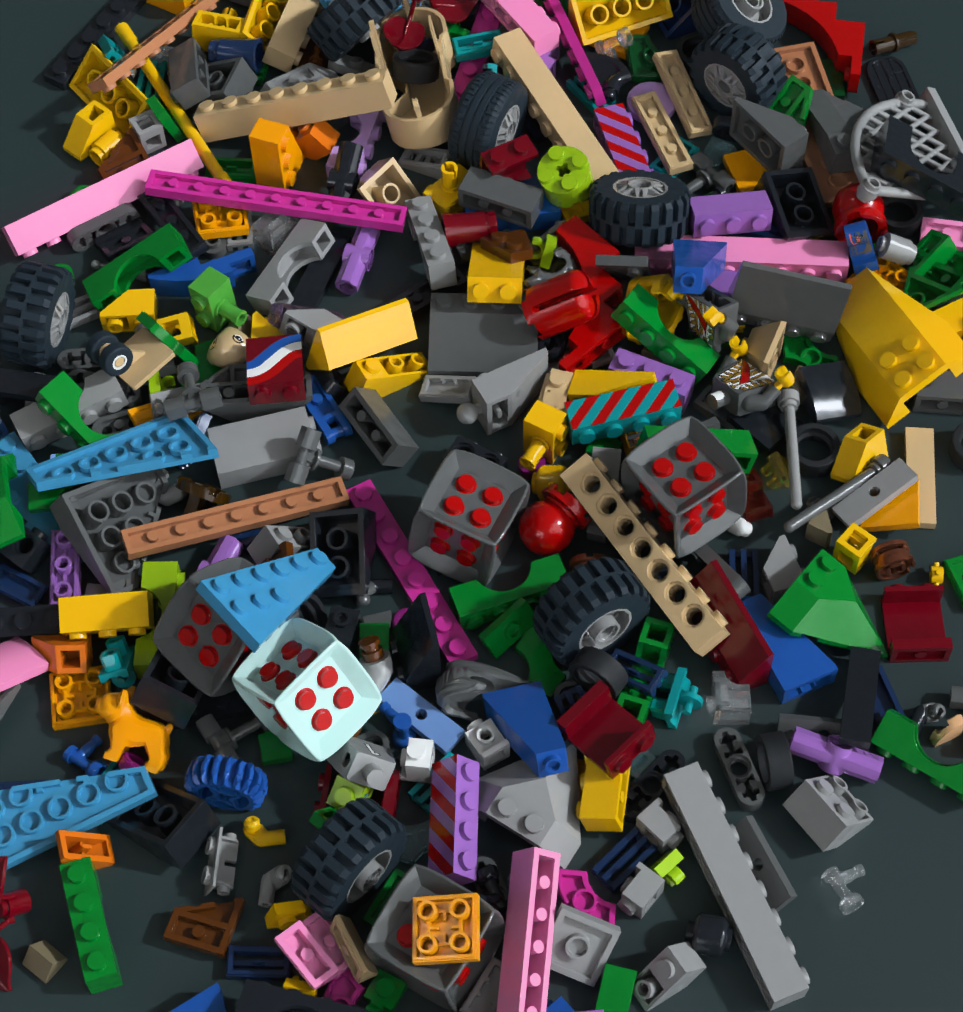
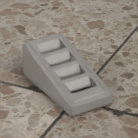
(427, 167)

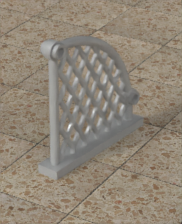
(932, 118)

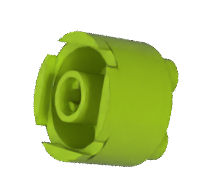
(565, 176)

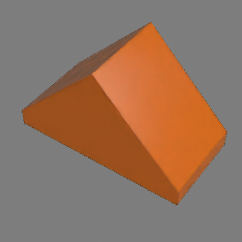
(78, 845)

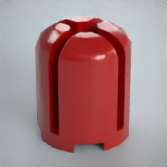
(561, 303)

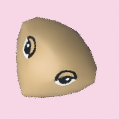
(228, 348)

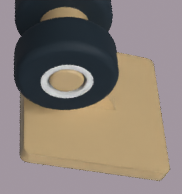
(132, 361)

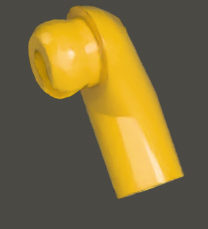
(260, 835)

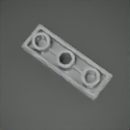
(875, 493)

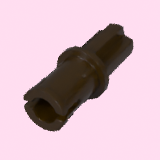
(892, 42)

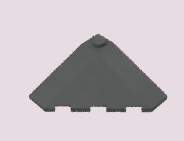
(832, 126)
(96, 515)

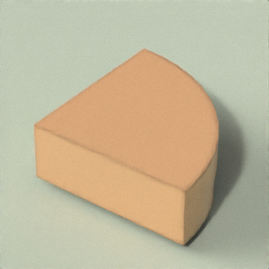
(950, 732)

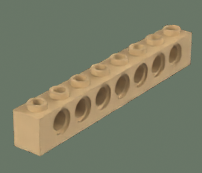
(700, 637)

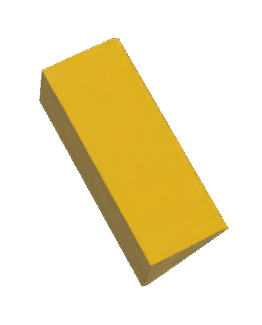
(602, 18)
(262, 19)
(123, 100)
(361, 336)

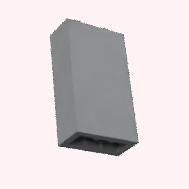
(258, 446)

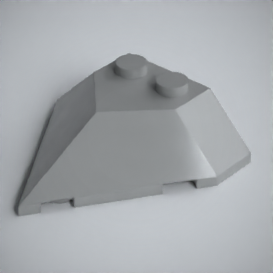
(535, 807)

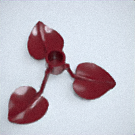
(409, 35)
(11, 905)

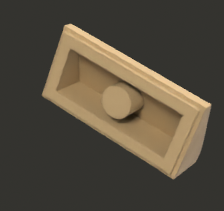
(352, 948)

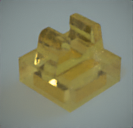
(779, 466)

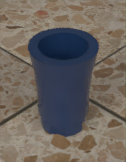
(250, 49)

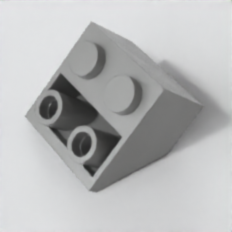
(827, 811)

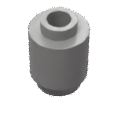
(895, 249)

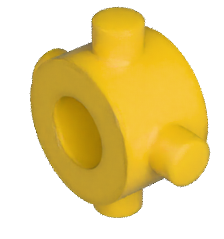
(936, 574)

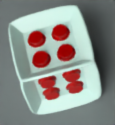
(307, 689)

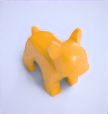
(133, 730)

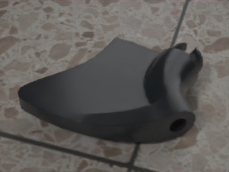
(610, 73)

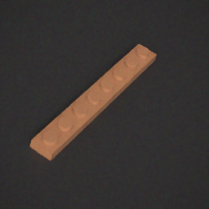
(149, 47)
(234, 517)

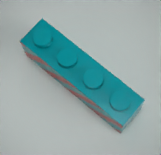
(622, 411)

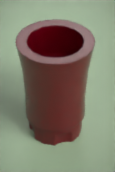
(468, 227)

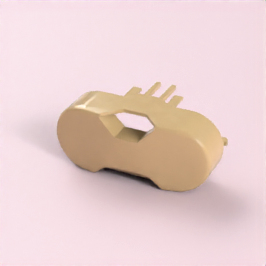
(424, 111)

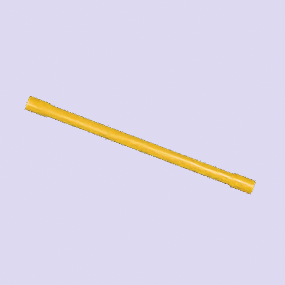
(130, 41)

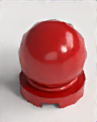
(849, 209)
(551, 523)

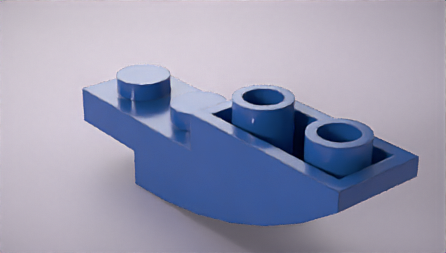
(177, 282)

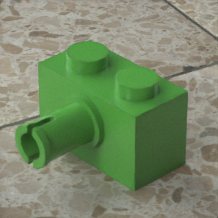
(215, 300)

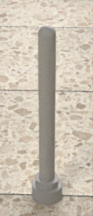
(789, 402)

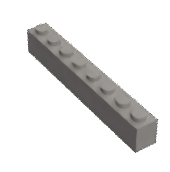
(735, 886)

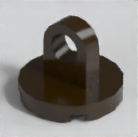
(201, 494)

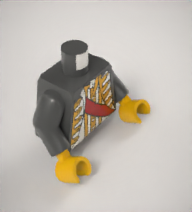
(709, 314)
(744, 387)

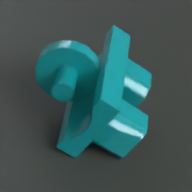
(118, 663)
(681, 698)

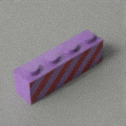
(618, 138)
(454, 818)

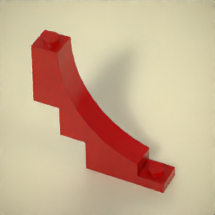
(838, 38)
(597, 336)

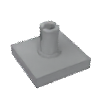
(581, 944)

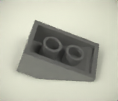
(229, 78)
(768, 135)

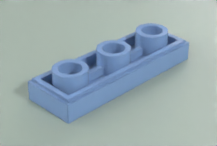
(435, 725)

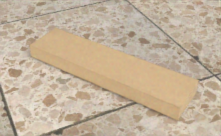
(682, 93)
(662, 133)
(920, 458)

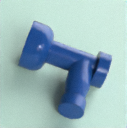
(401, 723)
(80, 757)

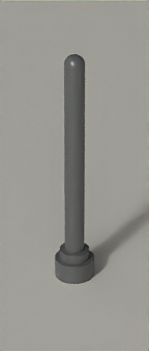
(876, 465)

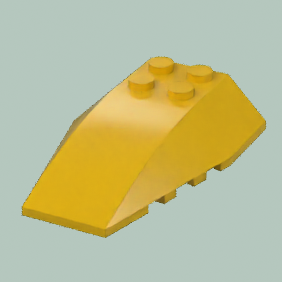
(893, 345)

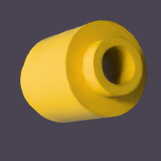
(104, 145)

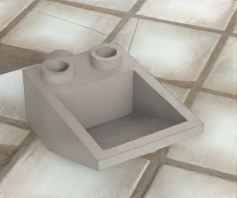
(505, 392)

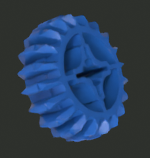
(226, 782)

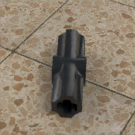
(344, 177)

